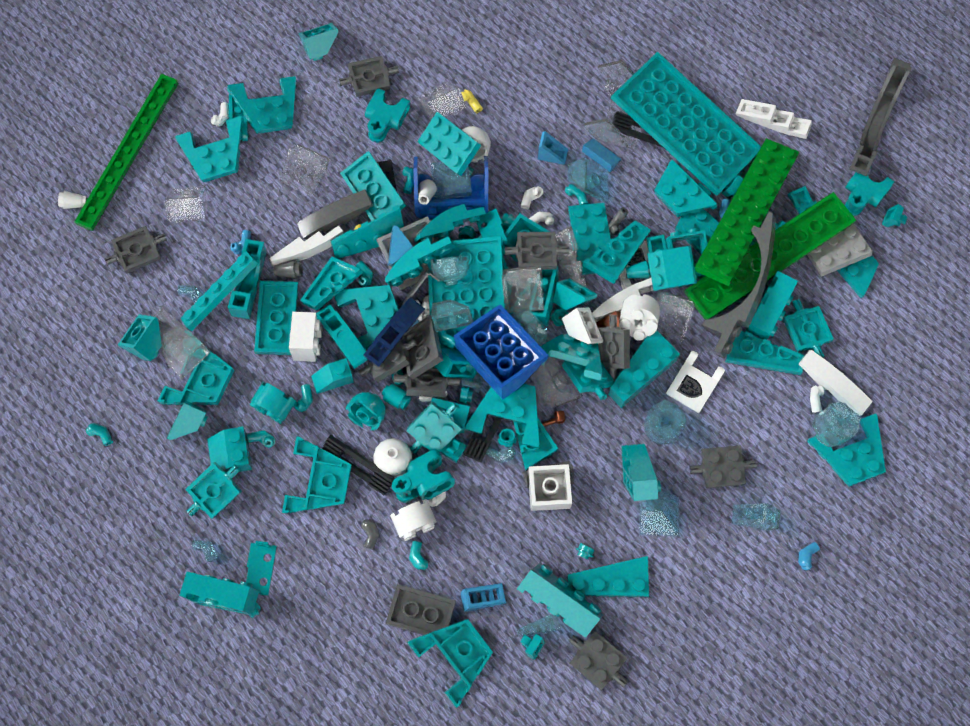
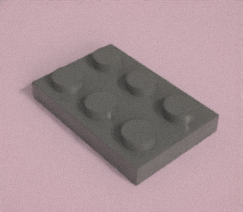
(428, 350)
(419, 610)

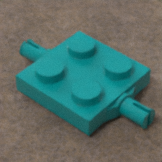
(808, 328)
(586, 384)
(434, 427)
(213, 490)

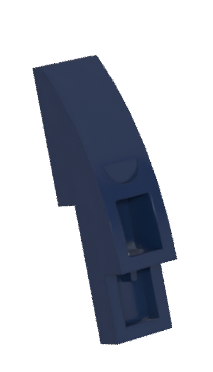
(393, 332)

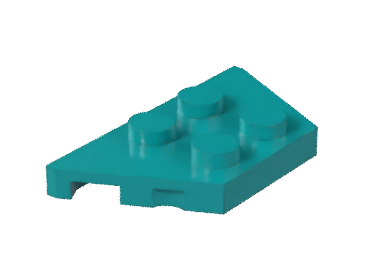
(681, 192)
(860, 274)

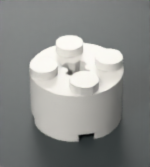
(640, 316)
(413, 519)

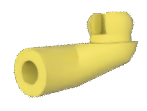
(473, 102)

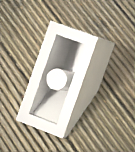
(582, 326)

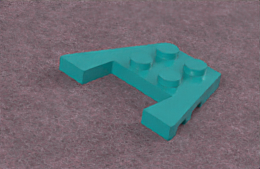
(270, 112)
(216, 158)
(700, 220)
(376, 306)
(576, 351)
(204, 385)
(517, 407)
(859, 460)
(326, 483)
(462, 649)

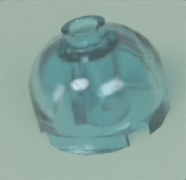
(450, 268)

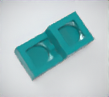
(801, 199)

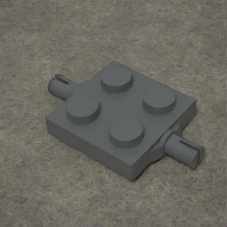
(368, 76)
(135, 249)
(536, 250)
(615, 347)
(395, 361)
(428, 384)
(723, 466)
(598, 660)

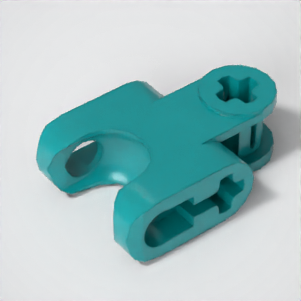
(384, 116)
(865, 192)
(421, 481)

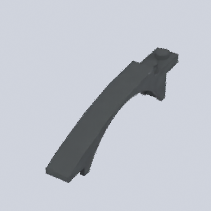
(886, 98)
(729, 325)

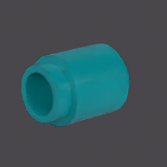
(396, 396)

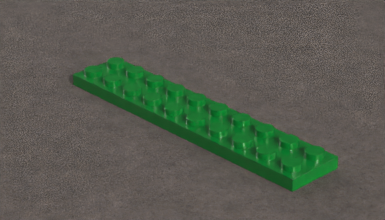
(747, 209)
(791, 244)

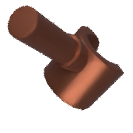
(559, 419)

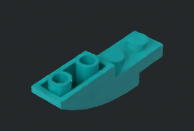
(447, 221)
(411, 262)
(342, 336)

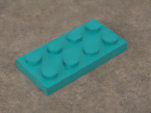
(449, 143)
(368, 175)
(589, 229)
(274, 317)

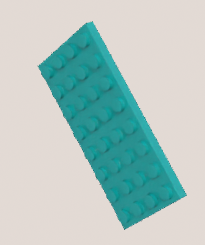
(686, 123)

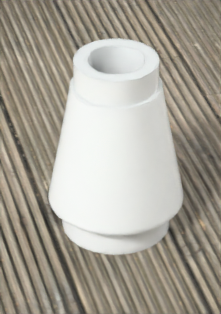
(426, 191)
(71, 200)

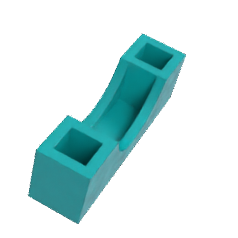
(244, 295)

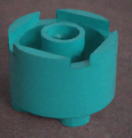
(272, 401)

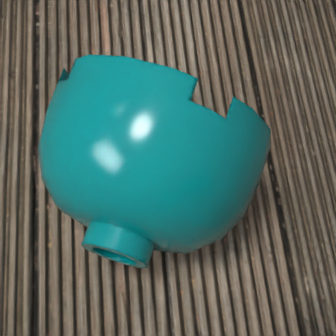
(365, 406)

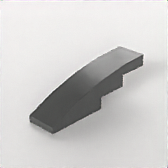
(335, 213)

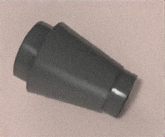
(289, 270)

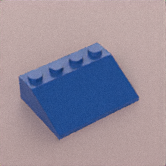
(500, 350)

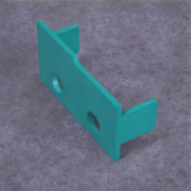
(493, 226)
(258, 567)

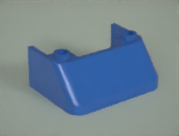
(435, 207)

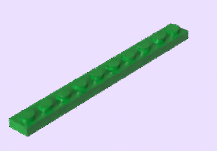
(126, 152)

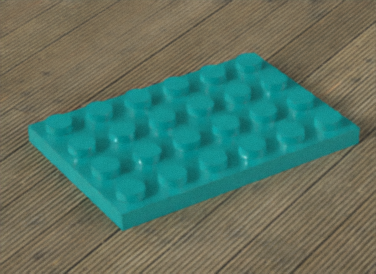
(481, 286)

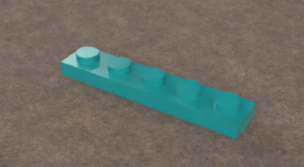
(218, 291)

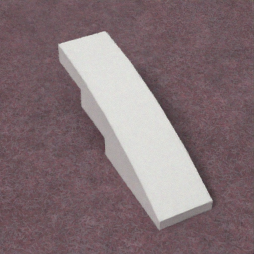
(777, 120)
(301, 250)
(616, 302)
(835, 381)

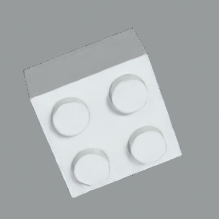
(305, 336)
(549, 487)

